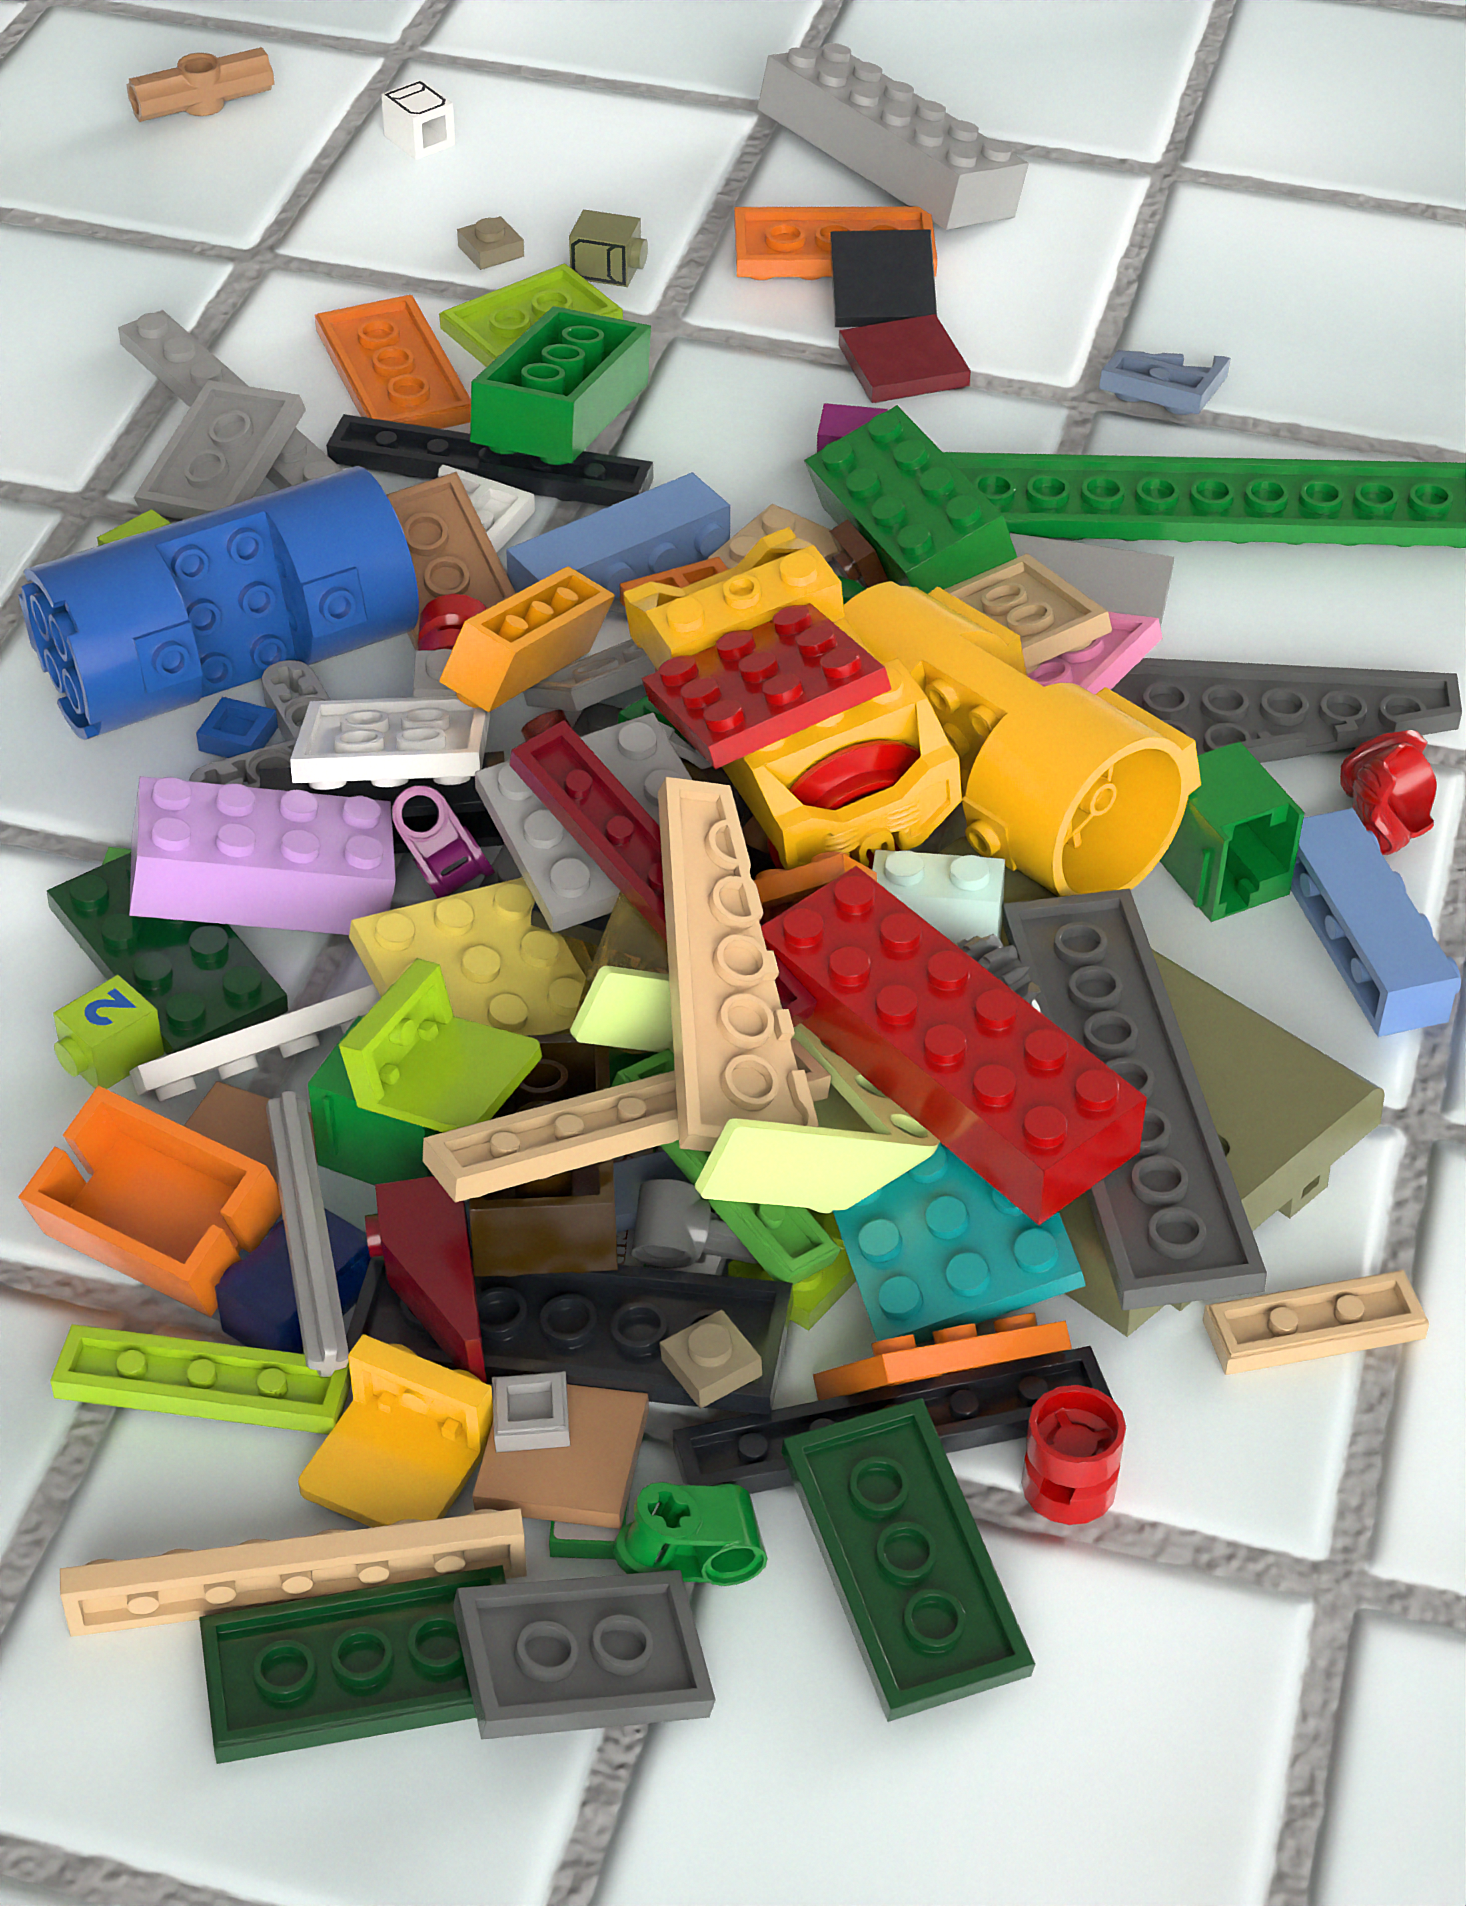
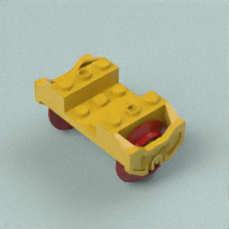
(844, 784)

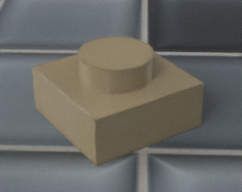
(490, 242)
(711, 1358)

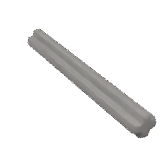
(307, 1235)

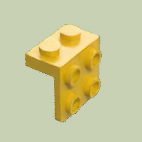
(402, 1440)

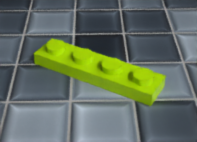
(198, 1379)

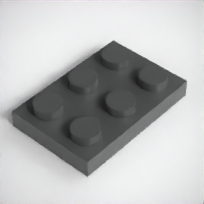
(582, 1654)

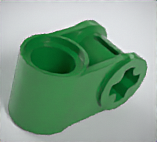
(701, 1531)

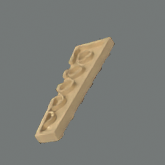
(723, 993)

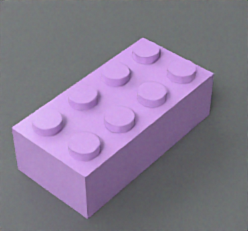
(259, 856)

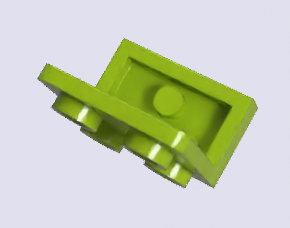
(428, 1065)

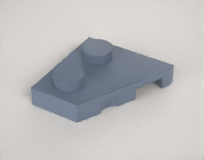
(1163, 380)

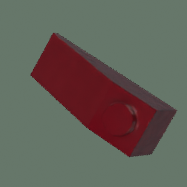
(430, 1264)

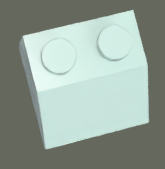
(950, 892)

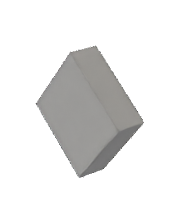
(530, 1411)

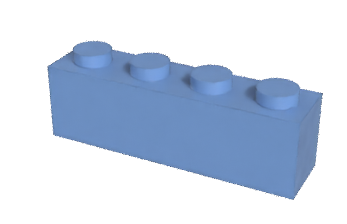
(630, 539)
(1371, 926)

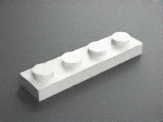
(237, 1051)

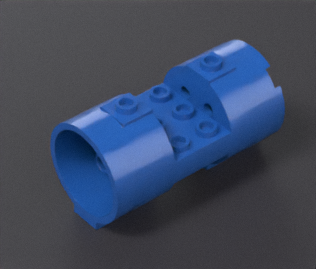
(220, 600)

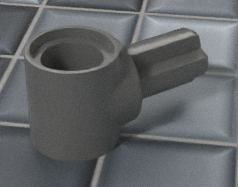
(678, 1227)

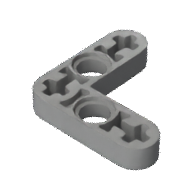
(289, 712)

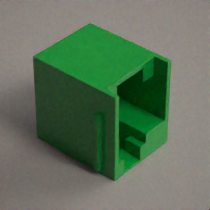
(1235, 836)
(359, 1140)

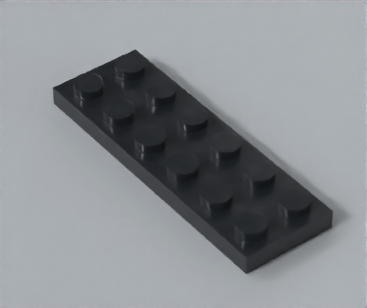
(596, 1326)

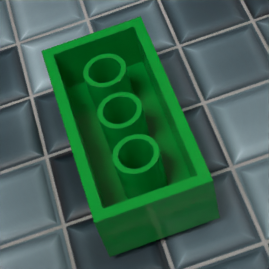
(559, 385)
(910, 504)

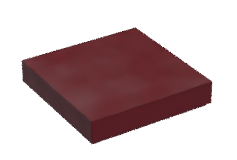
(904, 358)

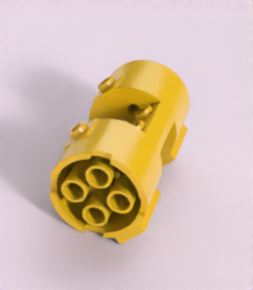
(1050, 775)

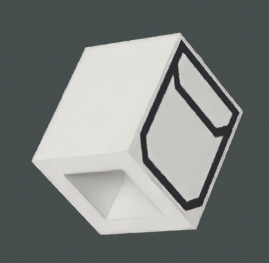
(418, 119)

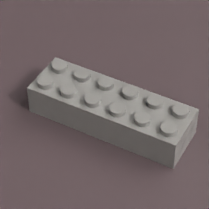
(892, 136)

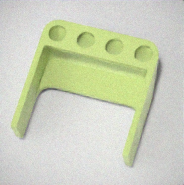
(853, 1152)

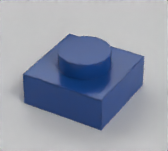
(236, 728)

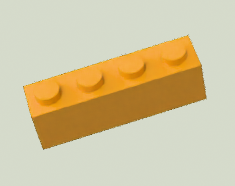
(526, 639)

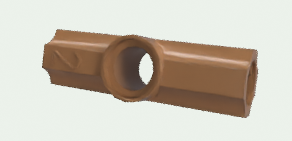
(200, 84)

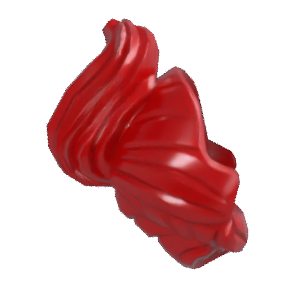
(1391, 787)

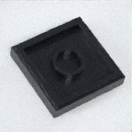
(881, 276)

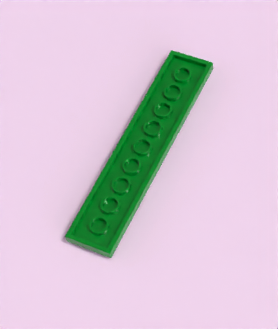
(1224, 498)

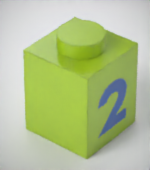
(107, 1033)

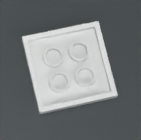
(389, 741)

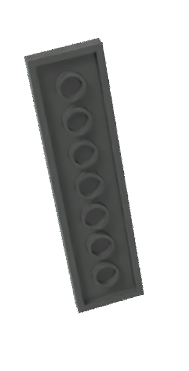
(1173, 1209)

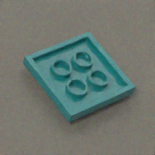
(950, 1251)

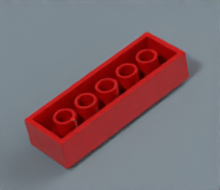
(957, 1046)

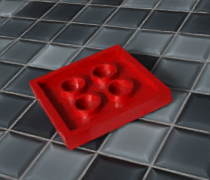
(764, 684)

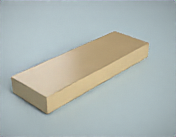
(1315, 1322)

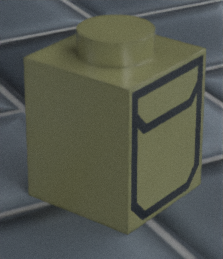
(607, 247)

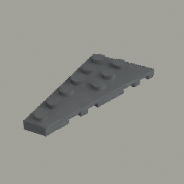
(1290, 707)

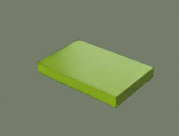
(499, 318)

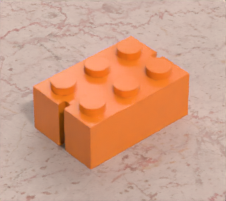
(157, 1200)

